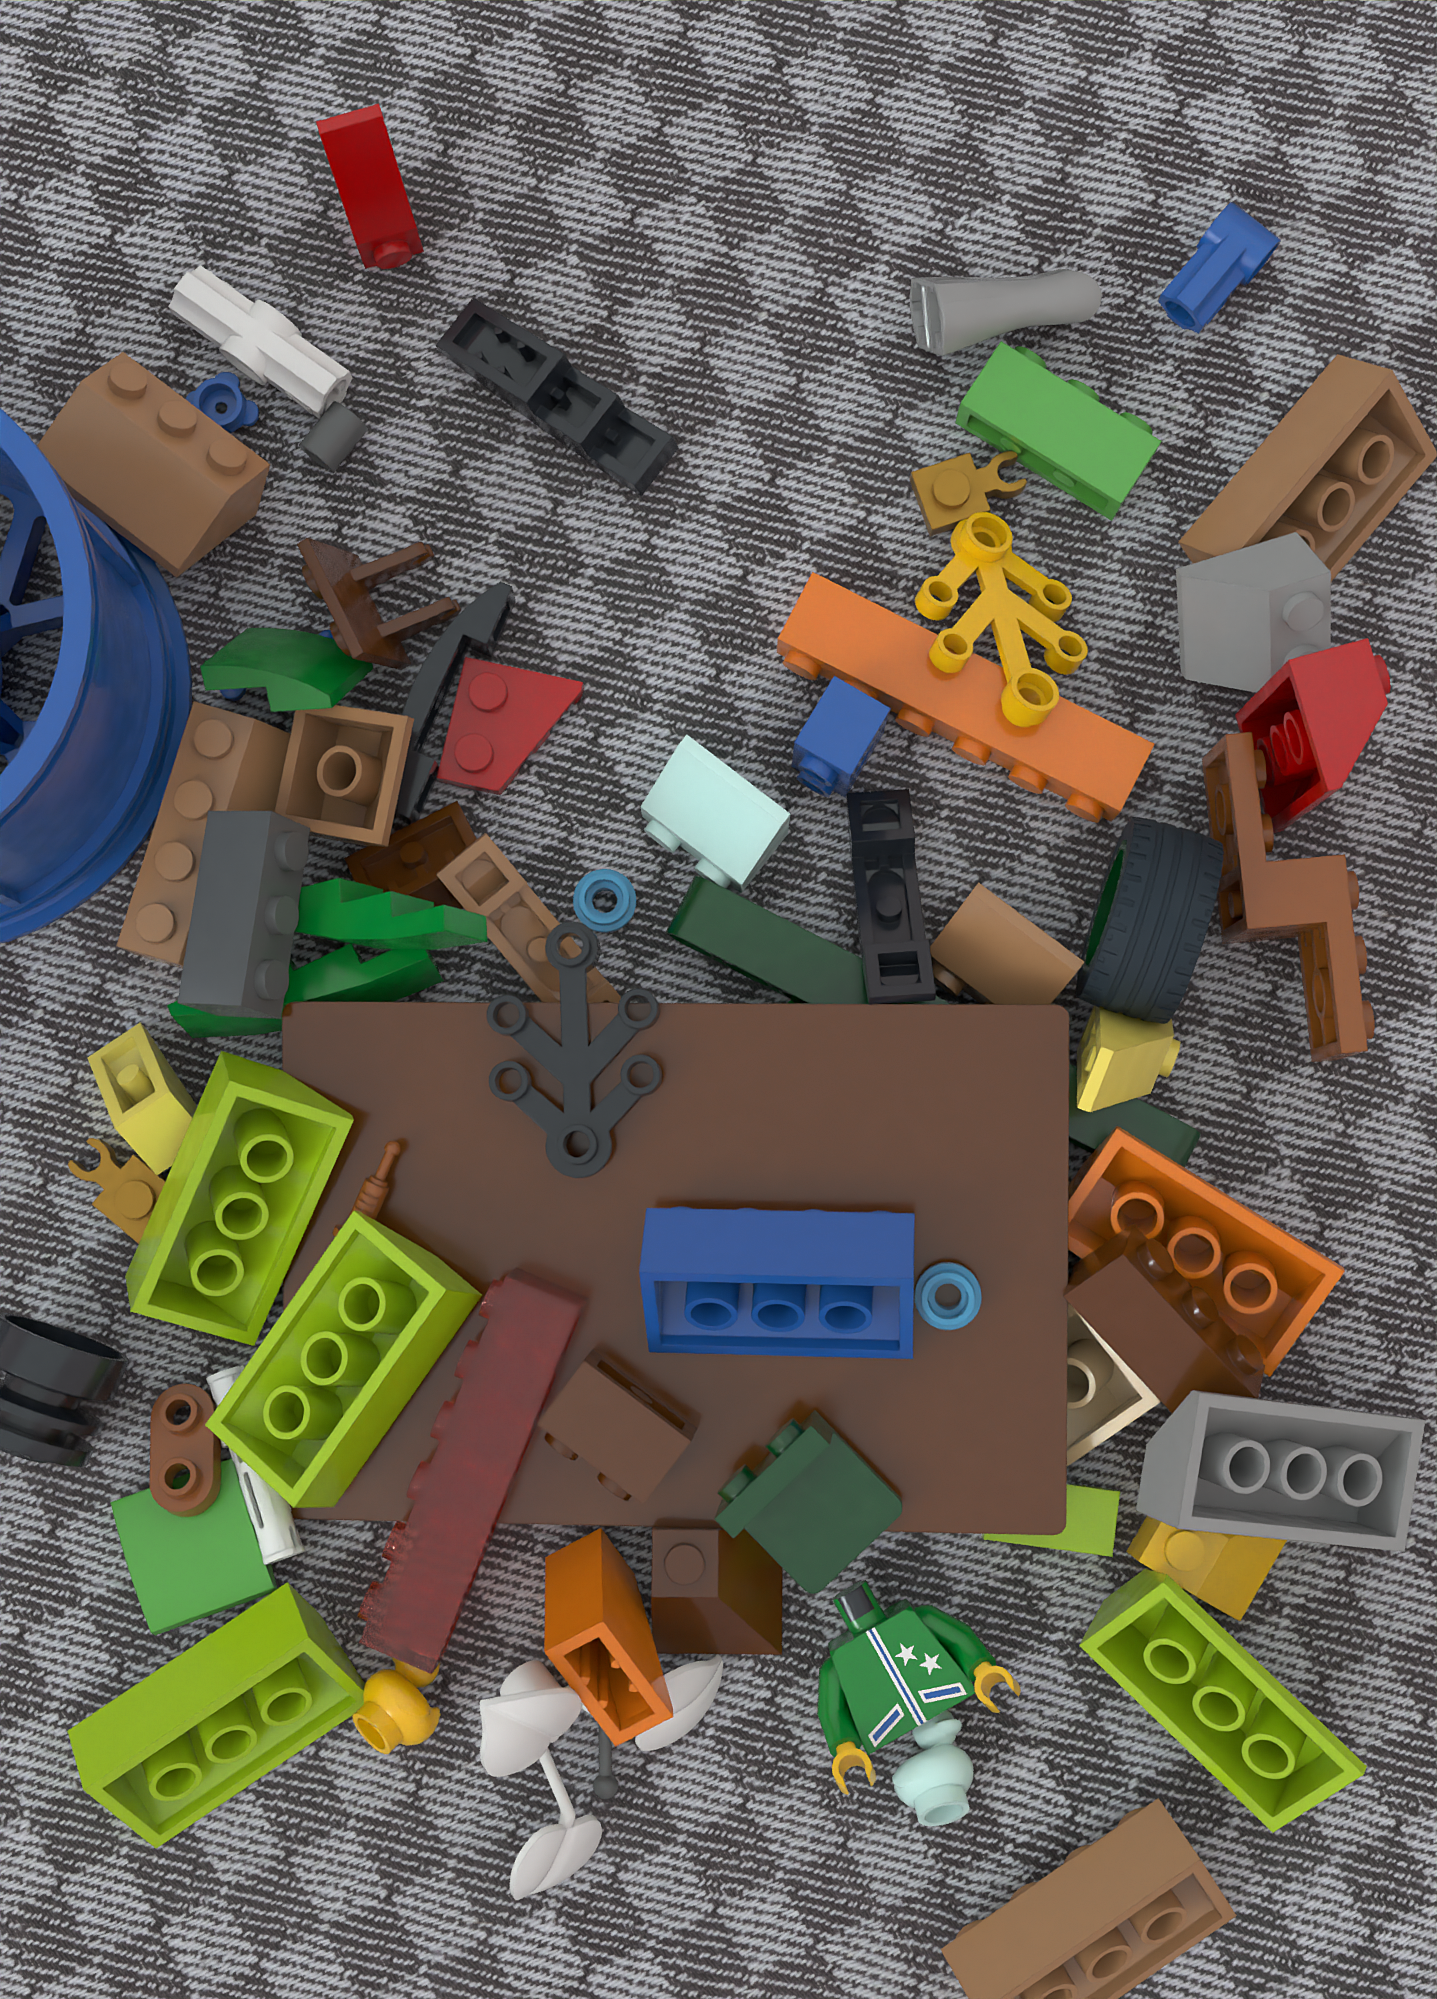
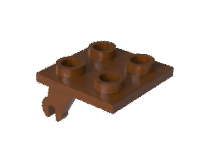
(357, 624)

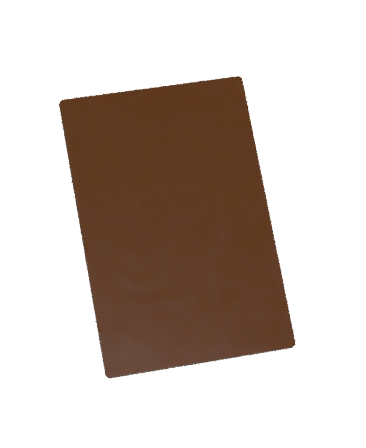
(758, 1111)

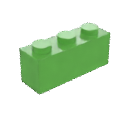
(1057, 429)

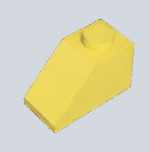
(143, 1096)

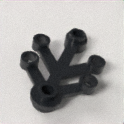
(575, 1062)

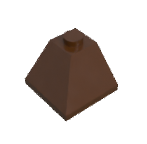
(714, 1593)

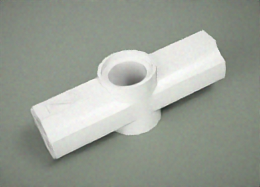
(259, 341)

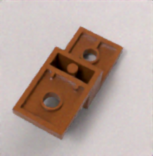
(1288, 900)

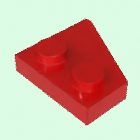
(499, 722)

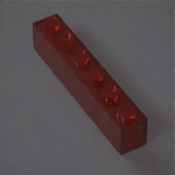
(472, 1468)

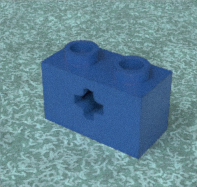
(838, 739)

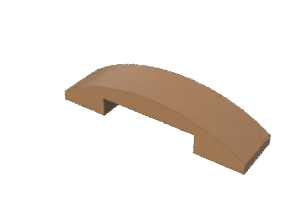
(515, 919)

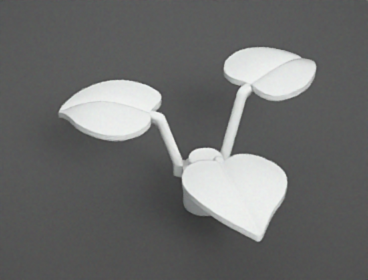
(539, 1711)

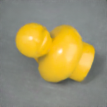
(396, 1709)

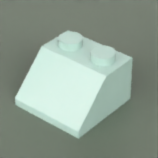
(713, 816)

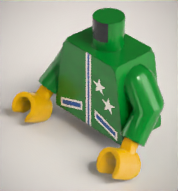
(895, 1675)

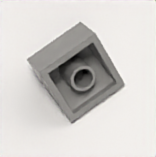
(1252, 612)

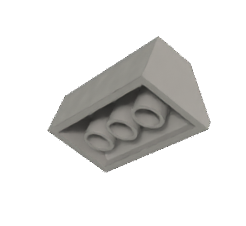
(1283, 1471)

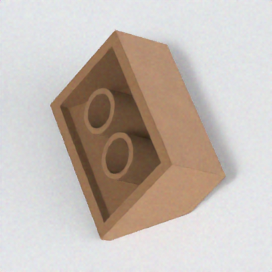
(153, 464)

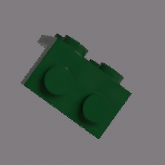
(809, 1502)

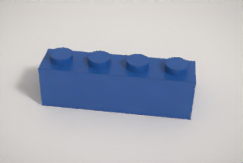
(778, 1282)

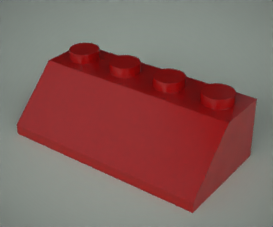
(1314, 725)

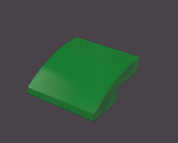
(293, 665)

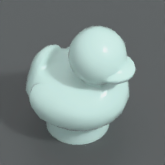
(938, 1776)

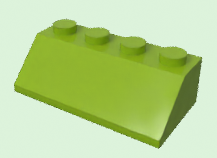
(236, 1201)
(342, 1362)
(1217, 1700)
(217, 1717)

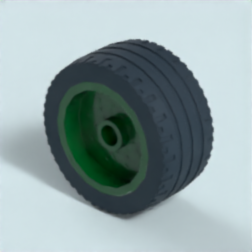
(1150, 920)

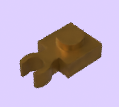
(957, 489)
(128, 1190)

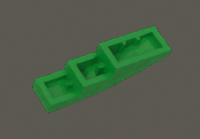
(387, 920)
(334, 977)

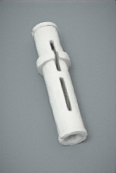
(266, 1508)

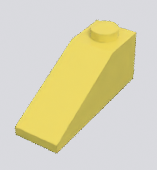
(1121, 1058)

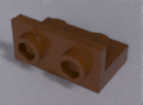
(416, 856)

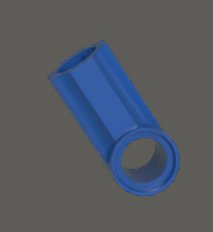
(1226, 257)

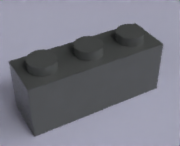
(244, 914)

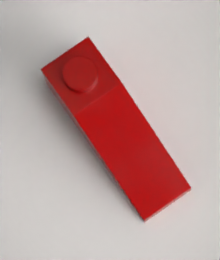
(371, 187)

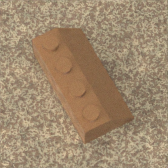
(1322, 470)
(219, 766)
(1095, 1920)

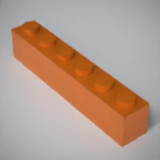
(889, 660)

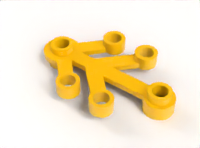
(985, 547)

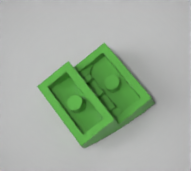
(193, 1563)

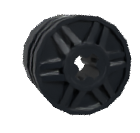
(43, 1390)

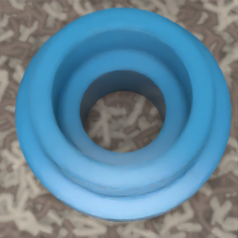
(600, 881)
(948, 1316)

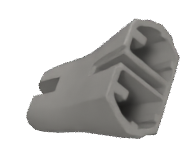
(968, 310)

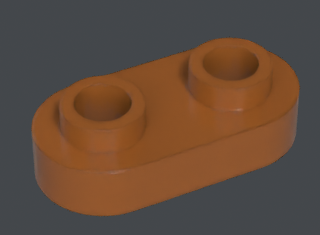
(184, 1447)

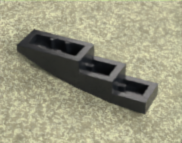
(557, 396)

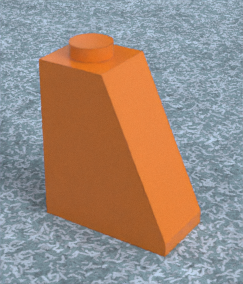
(603, 1637)

